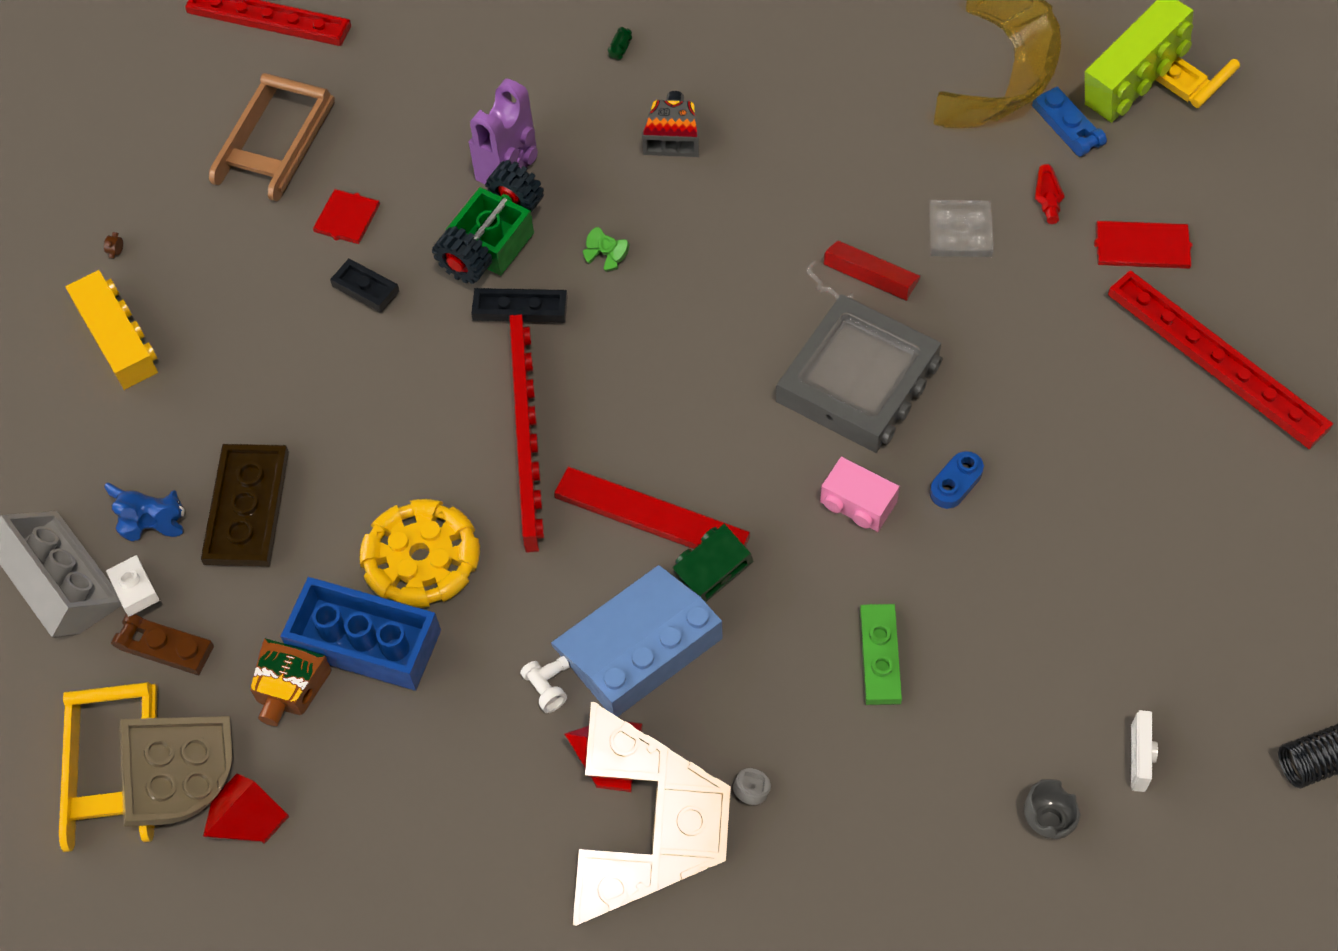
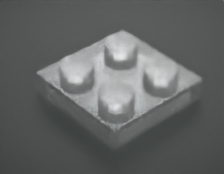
(960, 228)

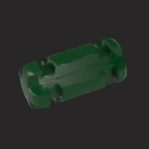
(620, 43)

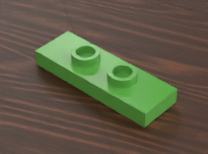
(880, 654)

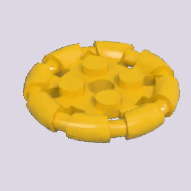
(421, 535)

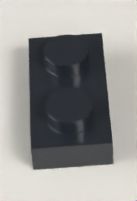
(364, 285)

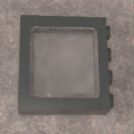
(859, 373)

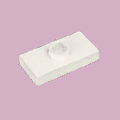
(132, 586)
(1143, 751)

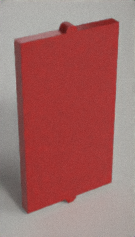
(1143, 244)

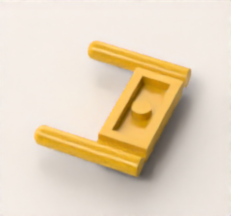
(1193, 84)

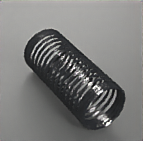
(1303, 760)

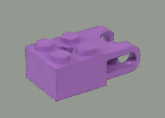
(504, 132)

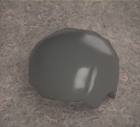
(1051, 809)

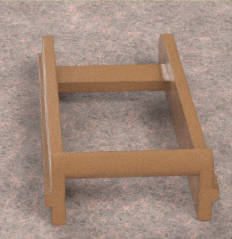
(284, 170)

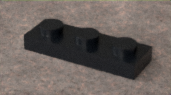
(533, 304)

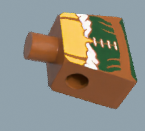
(287, 679)

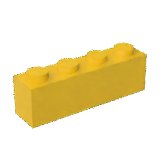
(112, 330)

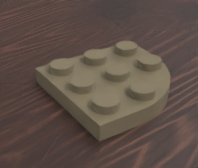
(172, 767)

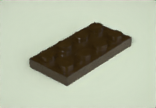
(245, 505)

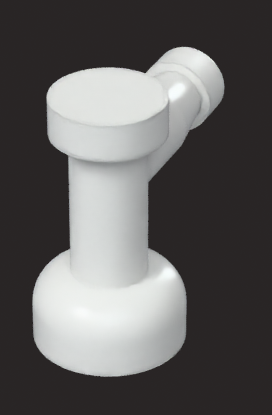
(551, 697)

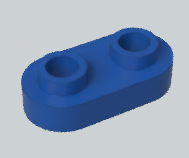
(958, 477)

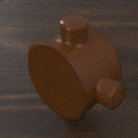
(113, 245)

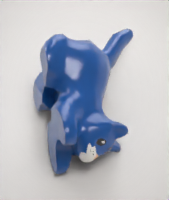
(142, 511)

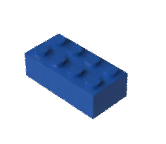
(363, 632)

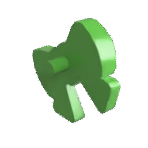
(614, 249)

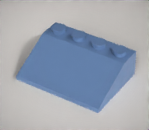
(639, 639)

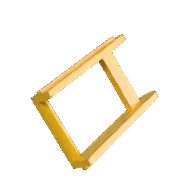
(100, 805)

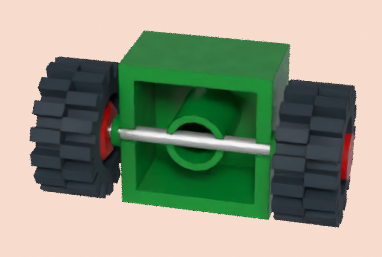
(491, 225)

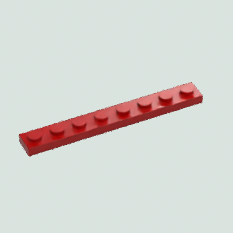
(1220, 360)
(526, 441)

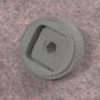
(751, 786)

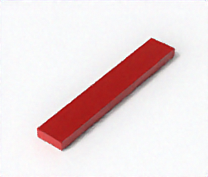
(274, 18)
(638, 509)

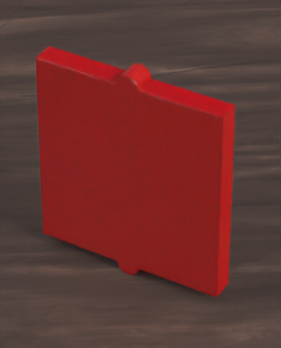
(346, 216)

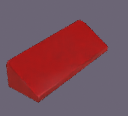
(871, 269)

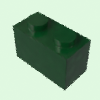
(712, 562)

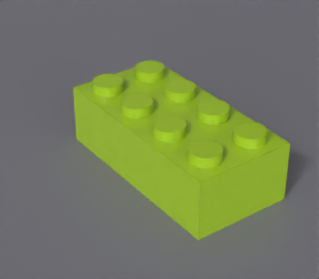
(1138, 58)

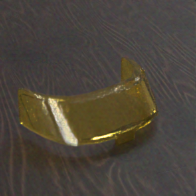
(1036, 54)

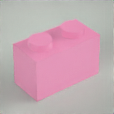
(859, 494)

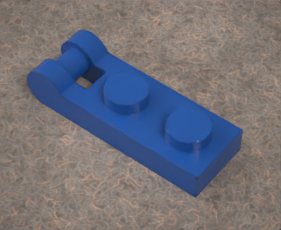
(1069, 122)

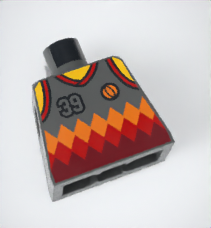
(671, 128)

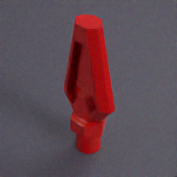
(1049, 193)

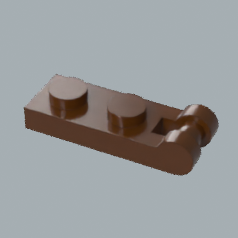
(163, 644)

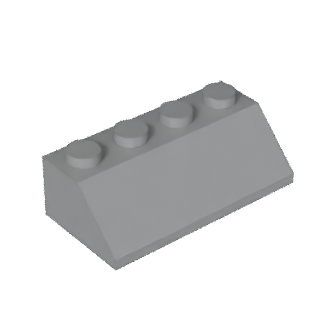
(54, 572)

